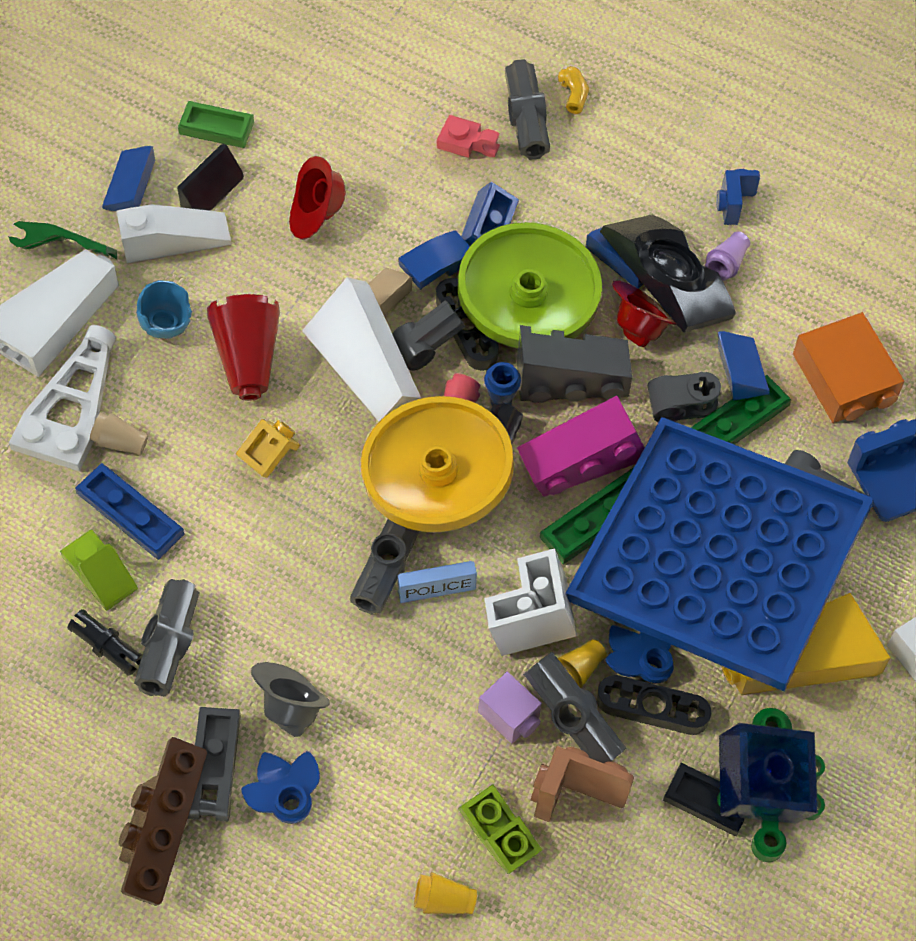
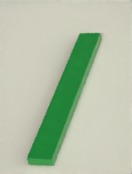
(729, 423)

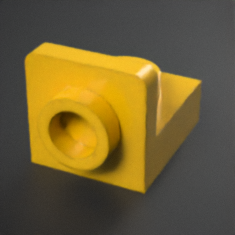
(267, 446)

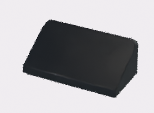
(210, 181)

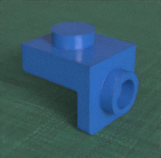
(734, 186)

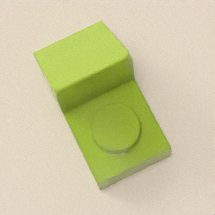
(99, 569)

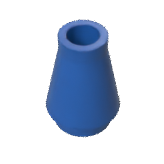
(502, 382)

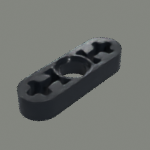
(466, 338)
(667, 695)

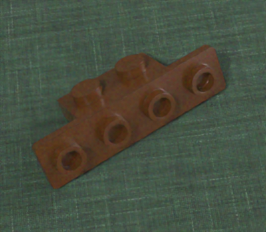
(159, 821)

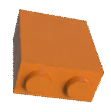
(848, 368)

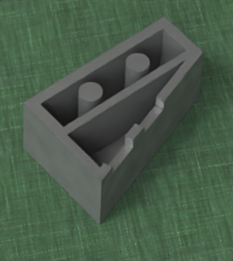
(572, 368)

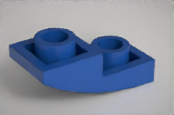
(434, 258)

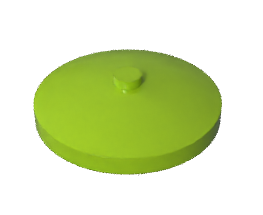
(528, 279)

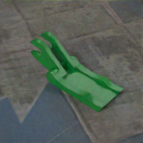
(43, 233)

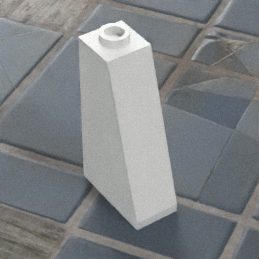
(54, 309)
(361, 348)

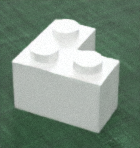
(537, 611)

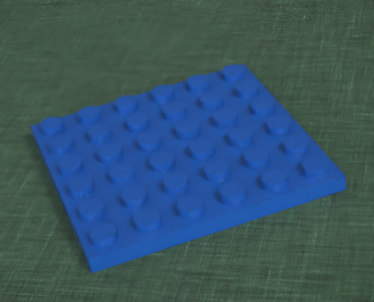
(721, 552)

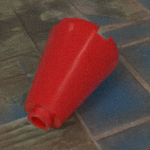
(245, 341)

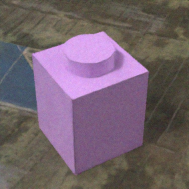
(510, 708)

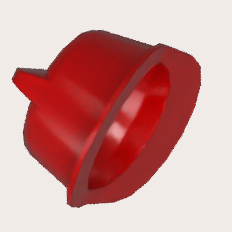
(317, 197)
(640, 315)

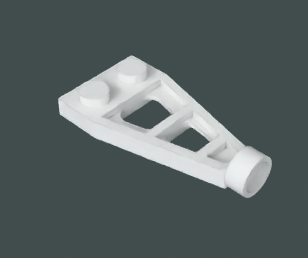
(56, 441)

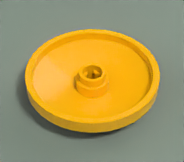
(437, 464)

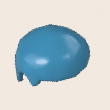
(163, 309)

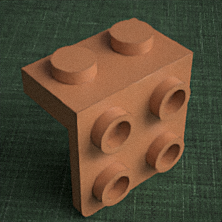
(578, 772)

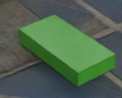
(216, 124)

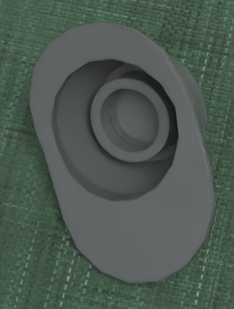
(288, 697)

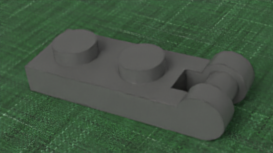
(219, 736)

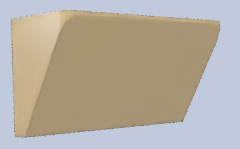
(390, 288)

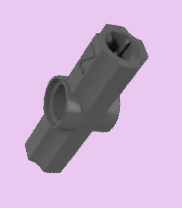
(527, 109)
(379, 574)
(167, 638)
(559, 690)

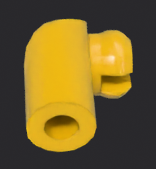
(573, 78)

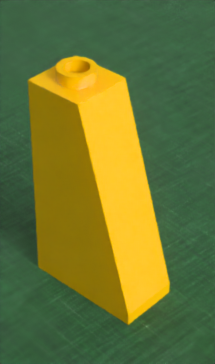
(838, 650)

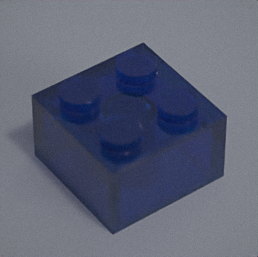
(767, 773)

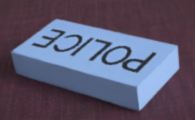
(437, 581)

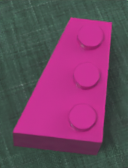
(582, 448)

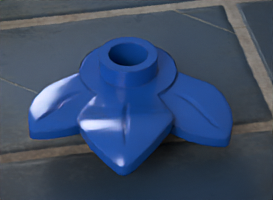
(636, 652)
(282, 783)

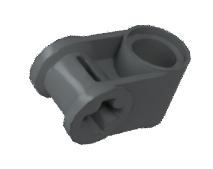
(682, 397)

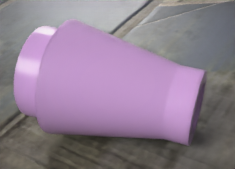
(728, 255)

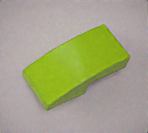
(499, 829)

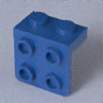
(887, 469)

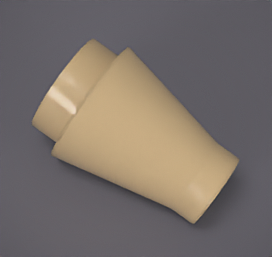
(116, 434)

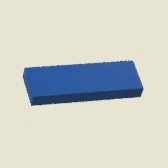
(129, 511)

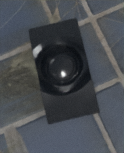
(671, 271)

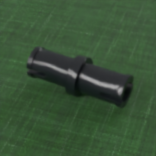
(105, 642)

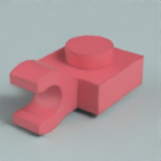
(463, 136)

